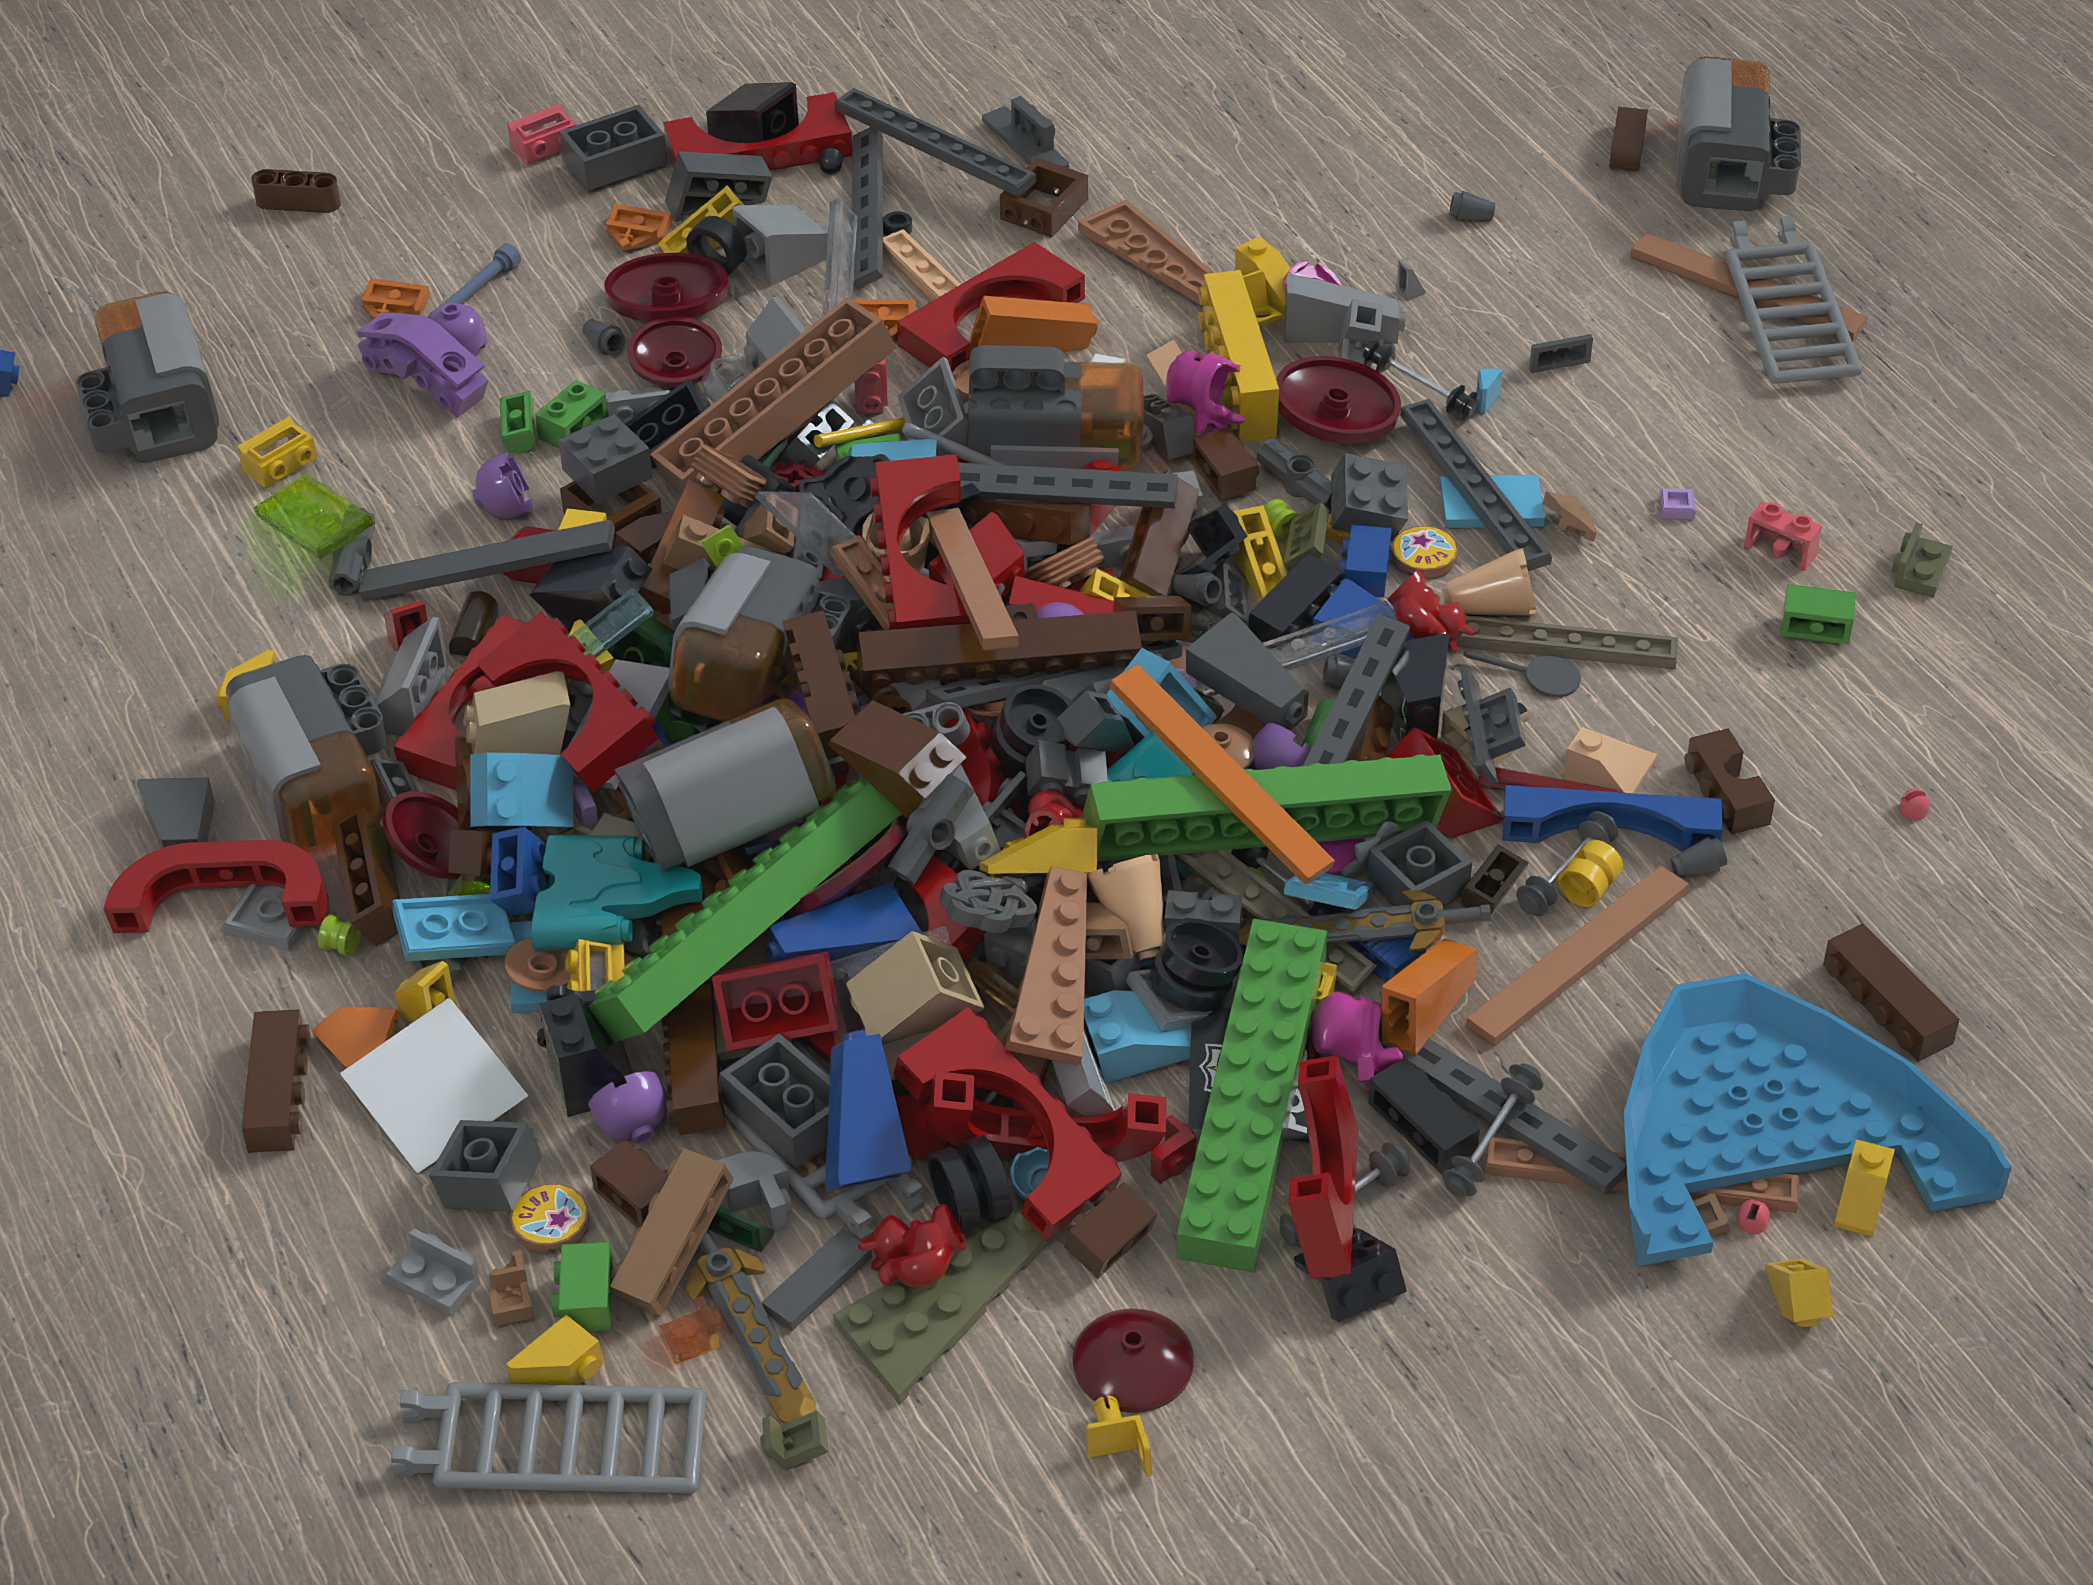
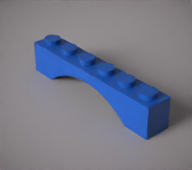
(1540, 812)

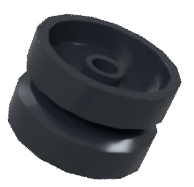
(1025, 718)
(1196, 965)
(971, 1182)

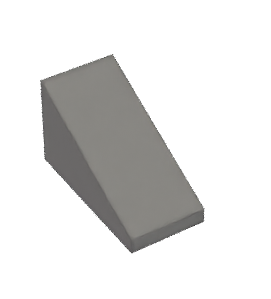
(1407, 281)

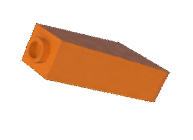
(1033, 323)
(1426, 993)

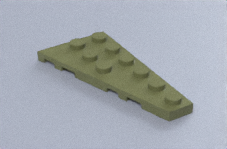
(908, 1328)

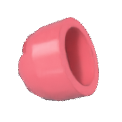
(1914, 804)
(1762, 1218)

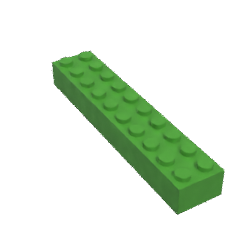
(1324, 799)
(742, 911)
(1252, 1096)

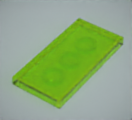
(313, 516)

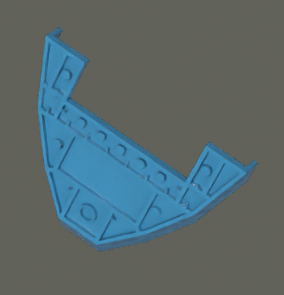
(1768, 1086)

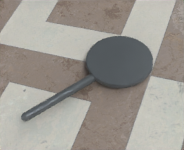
(1545, 674)

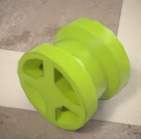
(1279, 518)
(338, 936)

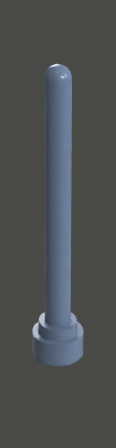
(504, 259)

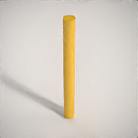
(859, 432)

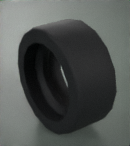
(725, 235)

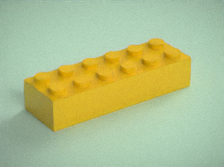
(1235, 334)

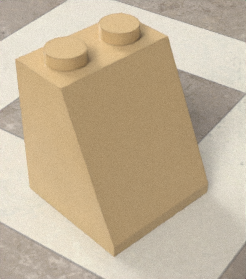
(519, 716)
(912, 988)

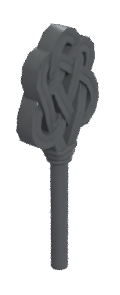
(991, 902)

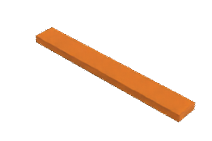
(1221, 774)

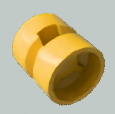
(1590, 873)

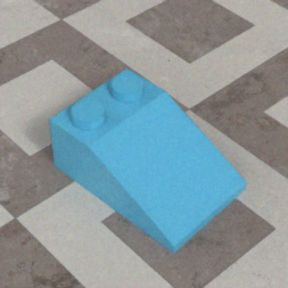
(1173, 683)
(520, 790)
(1128, 1037)

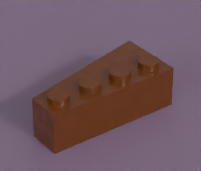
(821, 676)

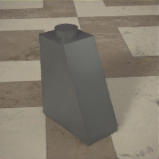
(178, 808)

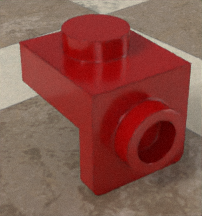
(1175, 1153)

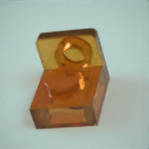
(692, 1333)

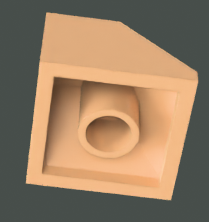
(1606, 762)

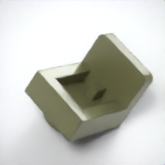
(796, 1440)

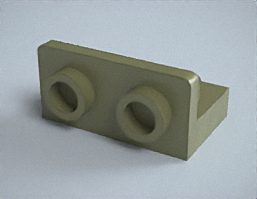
(1306, 535)
(1921, 563)

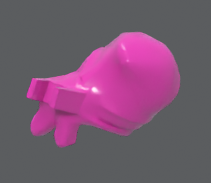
(1200, 385)
(1352, 1031)

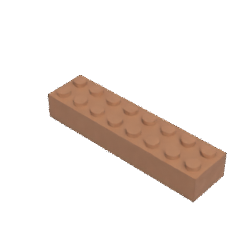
(780, 392)

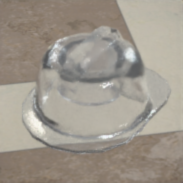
(725, 375)

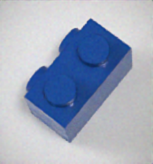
(1367, 558)
(517, 870)

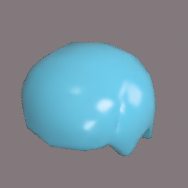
(1028, 1171)

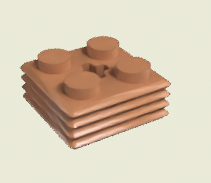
(728, 475)
(1067, 565)

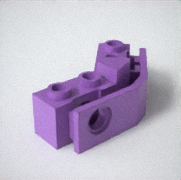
(428, 354)

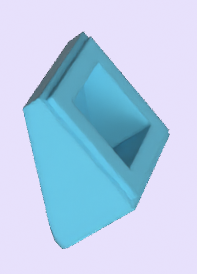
(1488, 388)

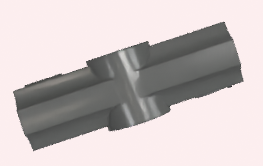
(1296, 471)
(350, 561)
(931, 829)

